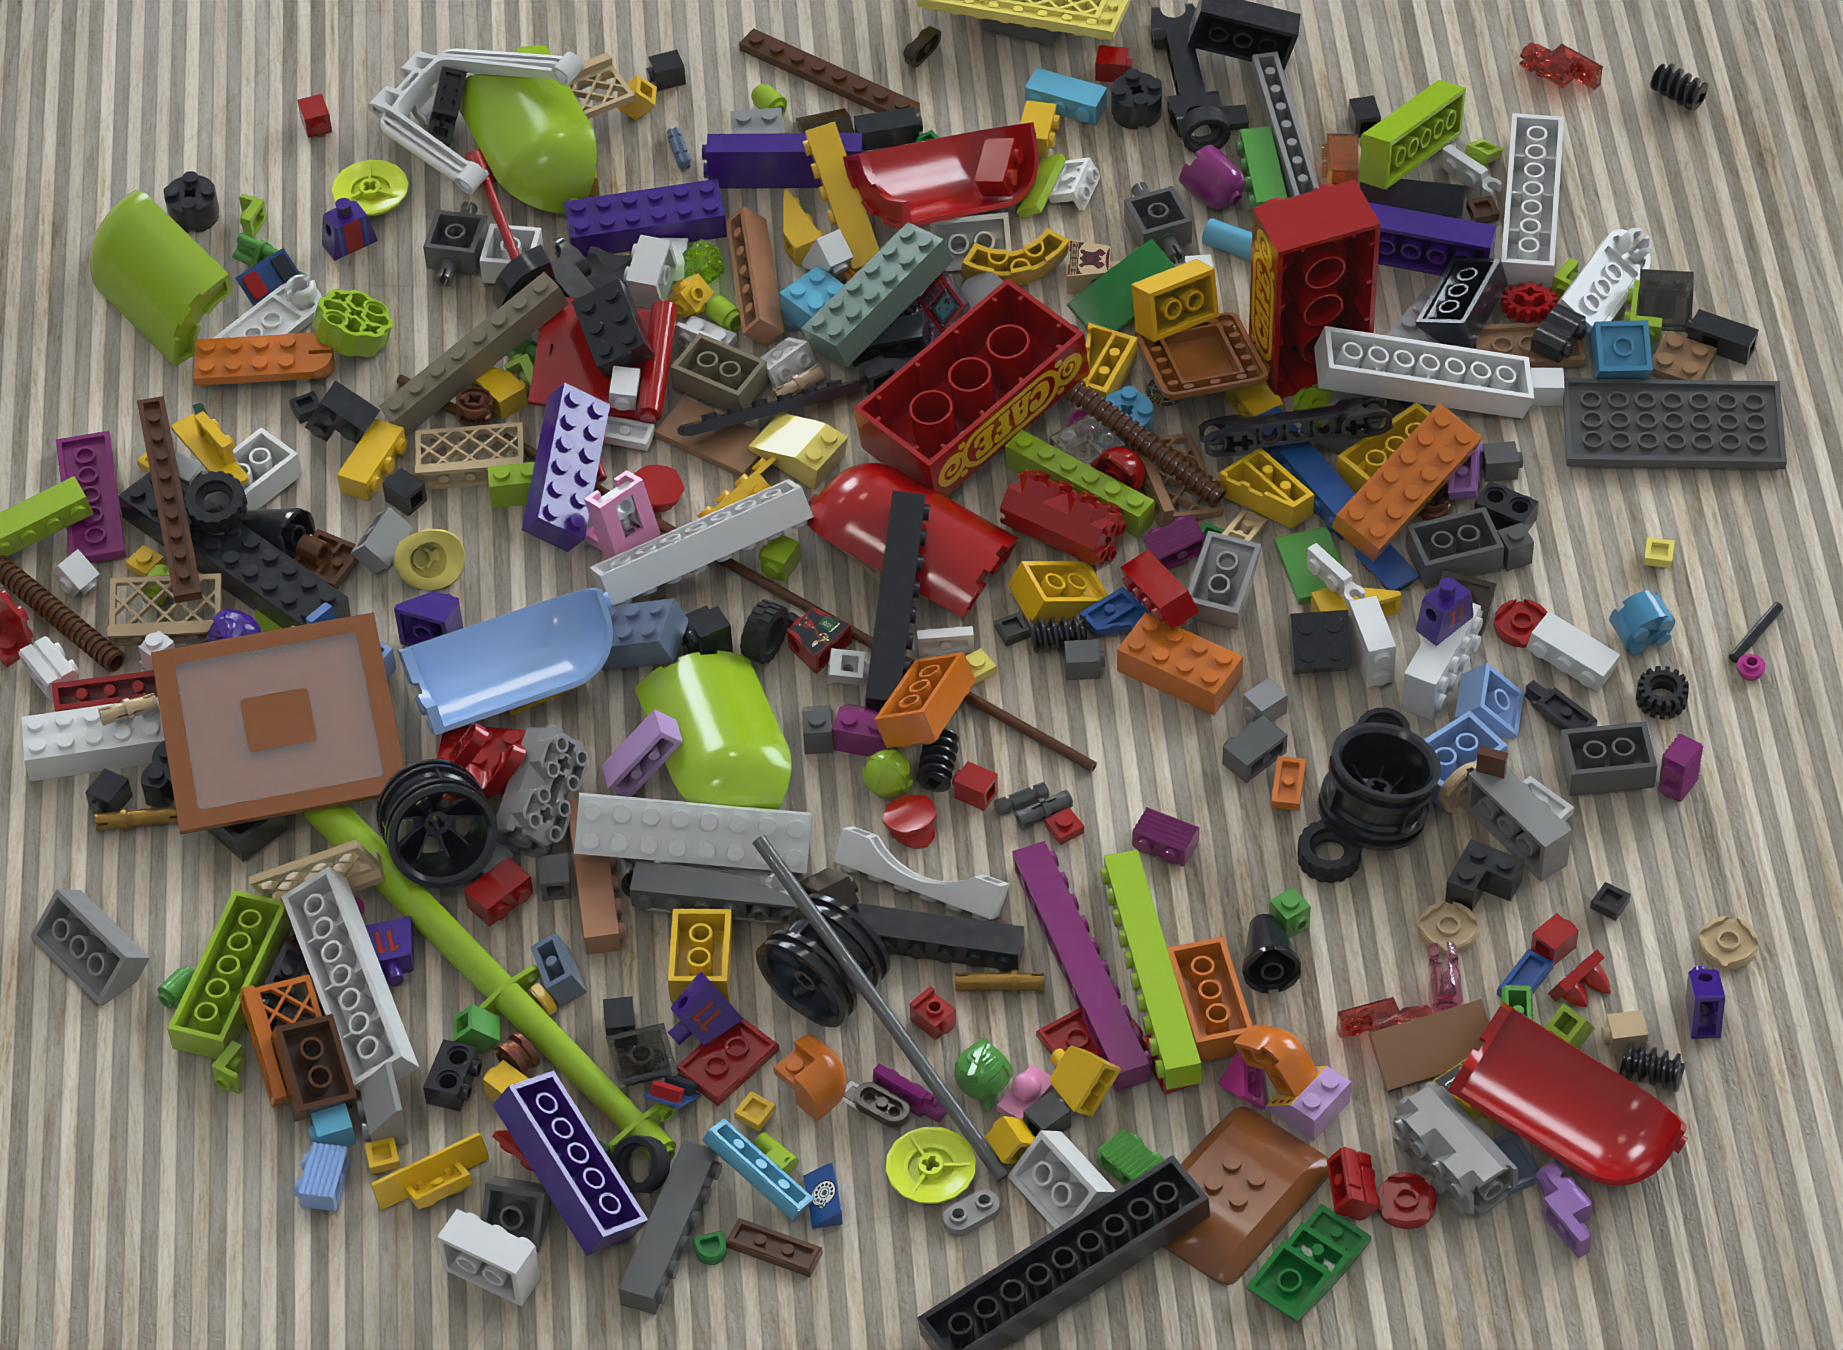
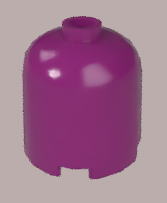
(1213, 179)

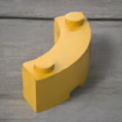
(1020, 265)

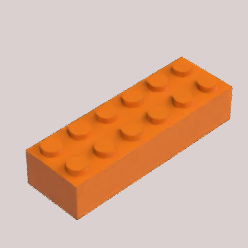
(1406, 482)

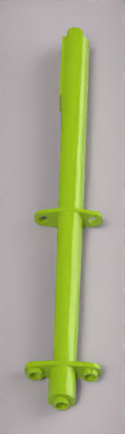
(502, 992)

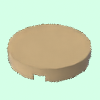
(1455, 788)
(1448, 924)
(1728, 943)

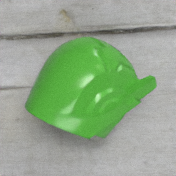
(982, 1072)

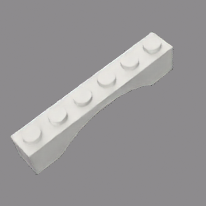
(867, 853)

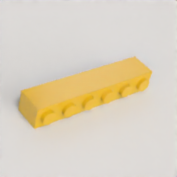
(844, 201)

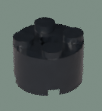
(1136, 99)
(192, 202)

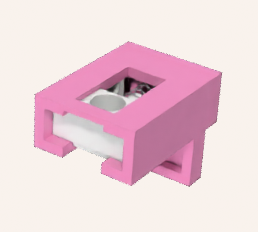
(621, 517)

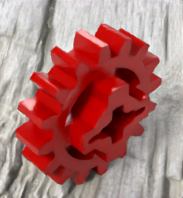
(1528, 302)

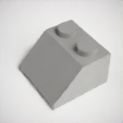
(382, 1107)

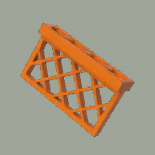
(260, 1030)

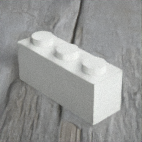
(1573, 651)

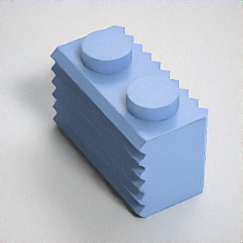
(322, 1177)

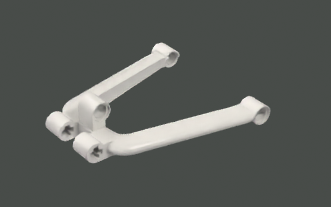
(417, 96)

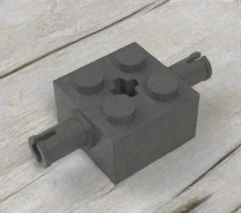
(1158, 217)
(455, 242)

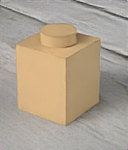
(1622, 1028)

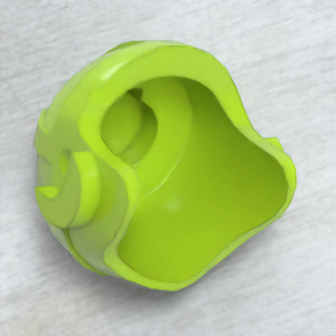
(888, 774)

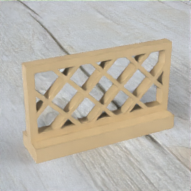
(592, 75)
(469, 471)
(180, 631)
(360, 869)

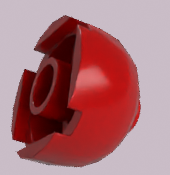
(1121, 465)

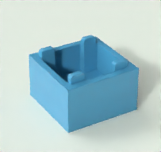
(1621, 350)

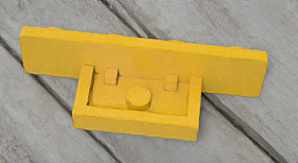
(209, 444)
(744, 486)
(432, 1176)

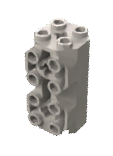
(535, 801)
(1454, 1148)

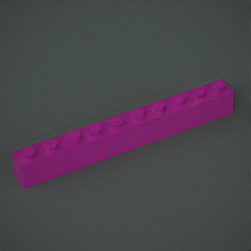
(1080, 963)

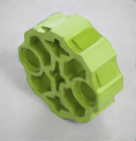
(352, 323)

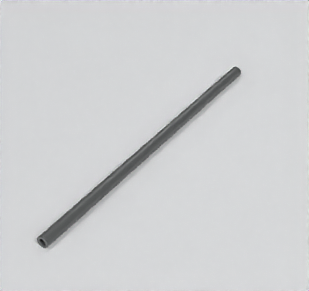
(881, 1008)

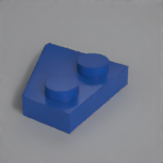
(1113, 614)

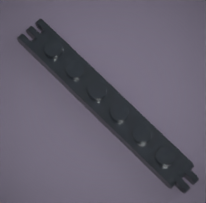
(762, 408)

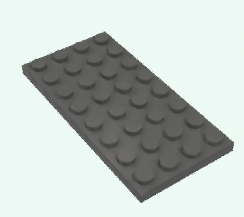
(1674, 423)

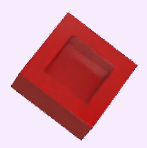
(1064, 826)

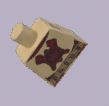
(1086, 264)

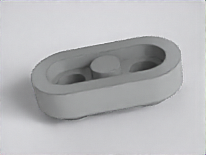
(973, 1213)

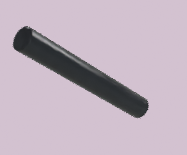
(1756, 632)

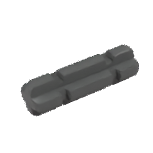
(1021, 798)

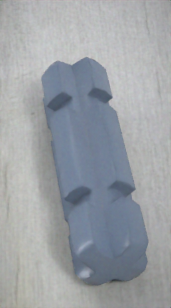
(679, 148)

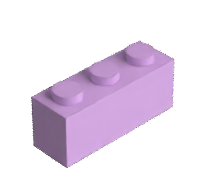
(642, 753)

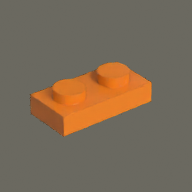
(1288, 783)

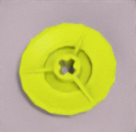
(373, 184)
(925, 1147)

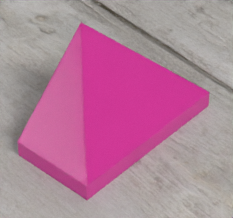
(1244, 1081)

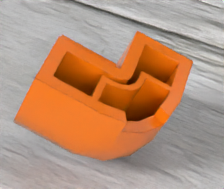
(1279, 1055)
(814, 1075)

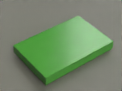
(1293, 556)

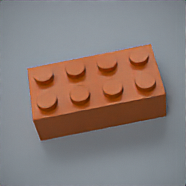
(1180, 664)
(925, 700)
(1210, 996)

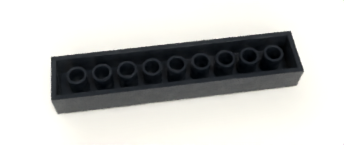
(248, 563)
(1068, 1262)

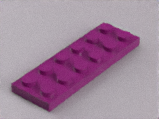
(92, 463)

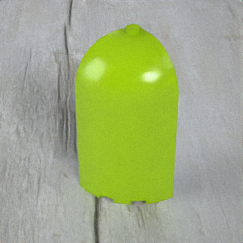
(532, 136)
(156, 275)
(727, 729)

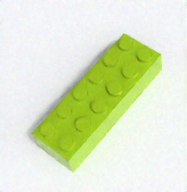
(1411, 134)
(234, 958)

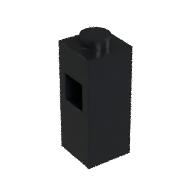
(888, 128)
(1730, 337)

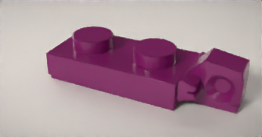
(919, 1100)

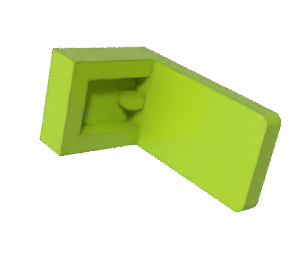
(1654, 323)

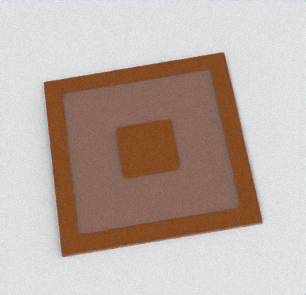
(277, 722)

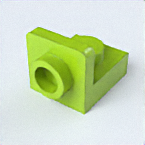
(1483, 151)
(252, 214)
(1565, 277)
(518, 363)
(228, 1066)

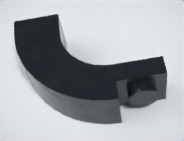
(520, 273)

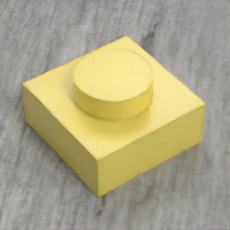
(1659, 552)
(981, 665)

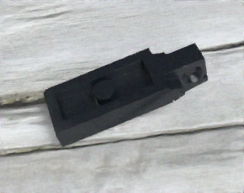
(1558, 707)

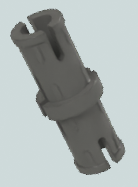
(1043, 808)

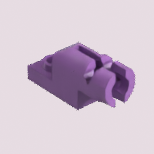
(1466, 480)
(1565, 1207)

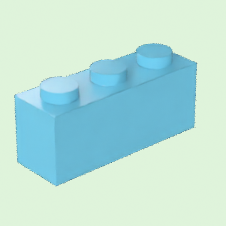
(1072, 96)

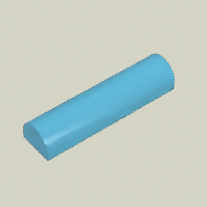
(1228, 238)
(758, 1169)

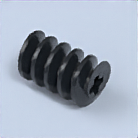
(1678, 86)
(1056, 634)
(938, 762)
(1652, 1066)

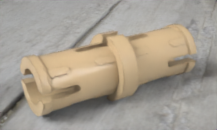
(797, 382)
(128, 709)

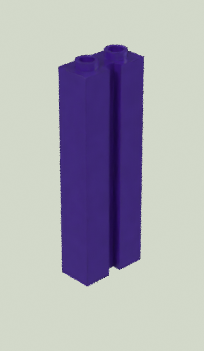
(765, 160)

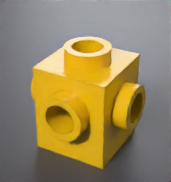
(690, 295)

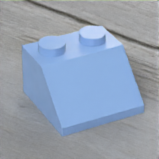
(1491, 699)

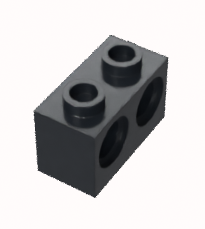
(1507, 506)
(447, 1074)

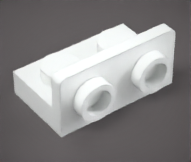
(1075, 183)
(687, 332)
(788, 359)

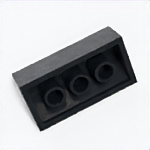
(1419, 196)
(1463, 300)

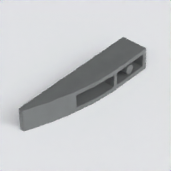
(698, 888)

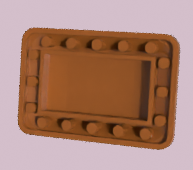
(1204, 359)
(1254, 1187)

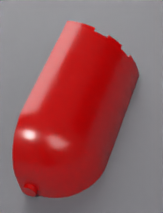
(937, 176)
(959, 543)
(1567, 1102)

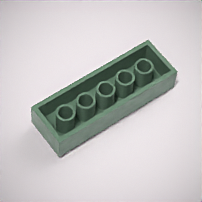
(877, 294)

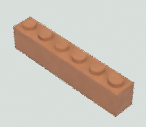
(754, 276)
(596, 897)

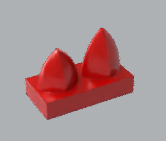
(1590, 973)

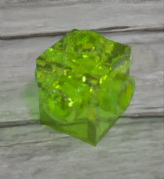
(704, 260)

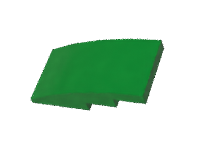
(1109, 298)
(1309, 1263)

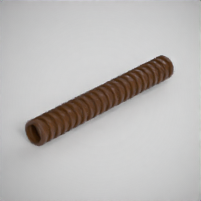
(1147, 443)
(60, 616)

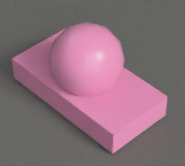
(1024, 1092)

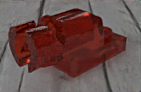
(1561, 65)
(1376, 1016)

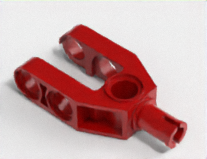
(490, 780)

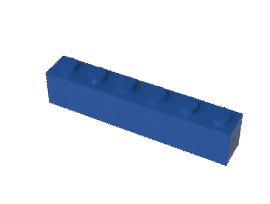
(1314, 472)

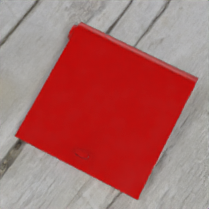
(574, 363)

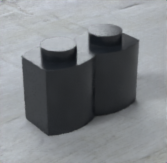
(1559, 333)
(154, 779)

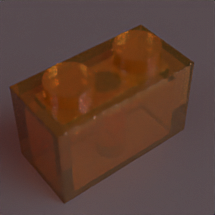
(1340, 158)

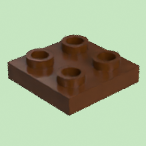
(326, 556)

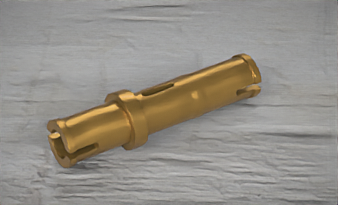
(135, 818)
(999, 981)

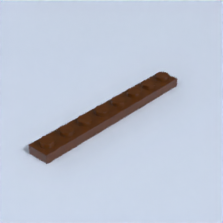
(823, 73)

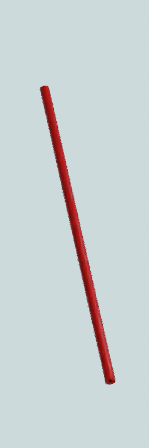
(509, 242)

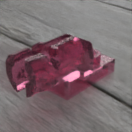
(1445, 986)

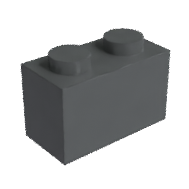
(1254, 748)

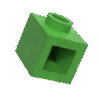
(1291, 911)
(476, 1028)

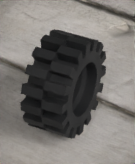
(1662, 680)

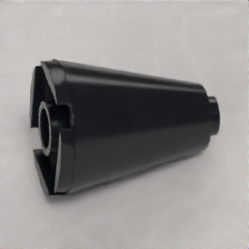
(281, 526)
(1269, 956)

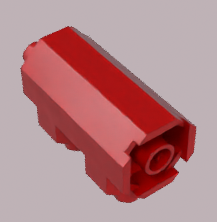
(1063, 517)

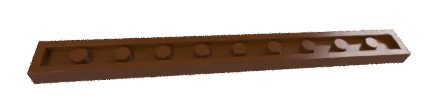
(169, 500)

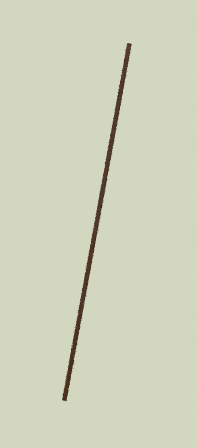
(857, 634)

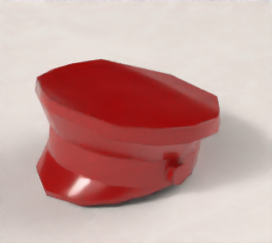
(662, 486)
(911, 820)

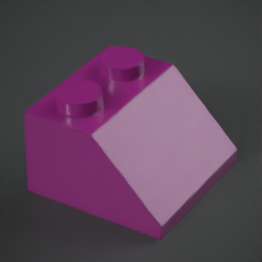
(856, 731)

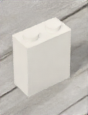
(1371, 641)

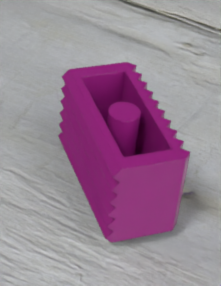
(1176, 541)
(1680, 767)
(1165, 837)

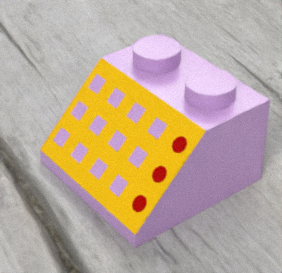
(1315, 1105)

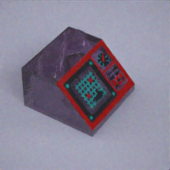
(942, 304)

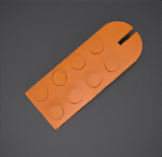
(261, 359)

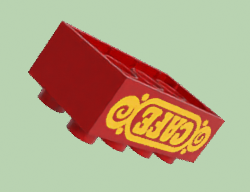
(1310, 271)
(973, 389)

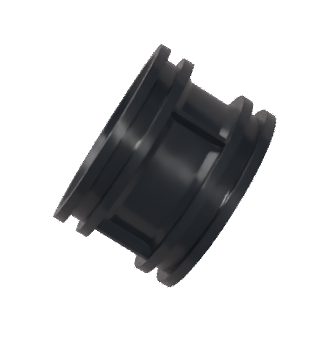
(428, 783)
(1368, 811)
(806, 971)

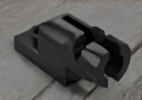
(288, 965)

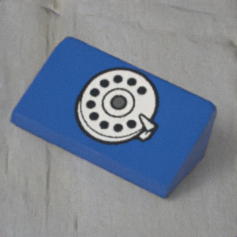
(826, 1206)

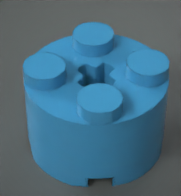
(1135, 405)
(1642, 622)

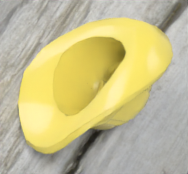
(430, 559)

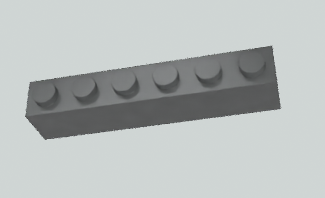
(670, 1228)

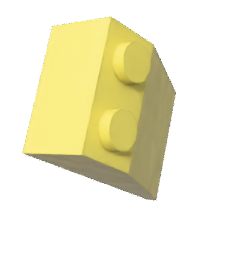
(802, 447)

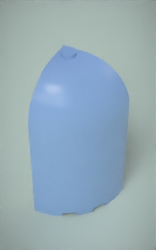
(510, 659)

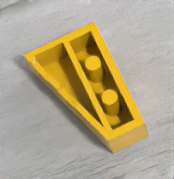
(1109, 358)
(1267, 489)

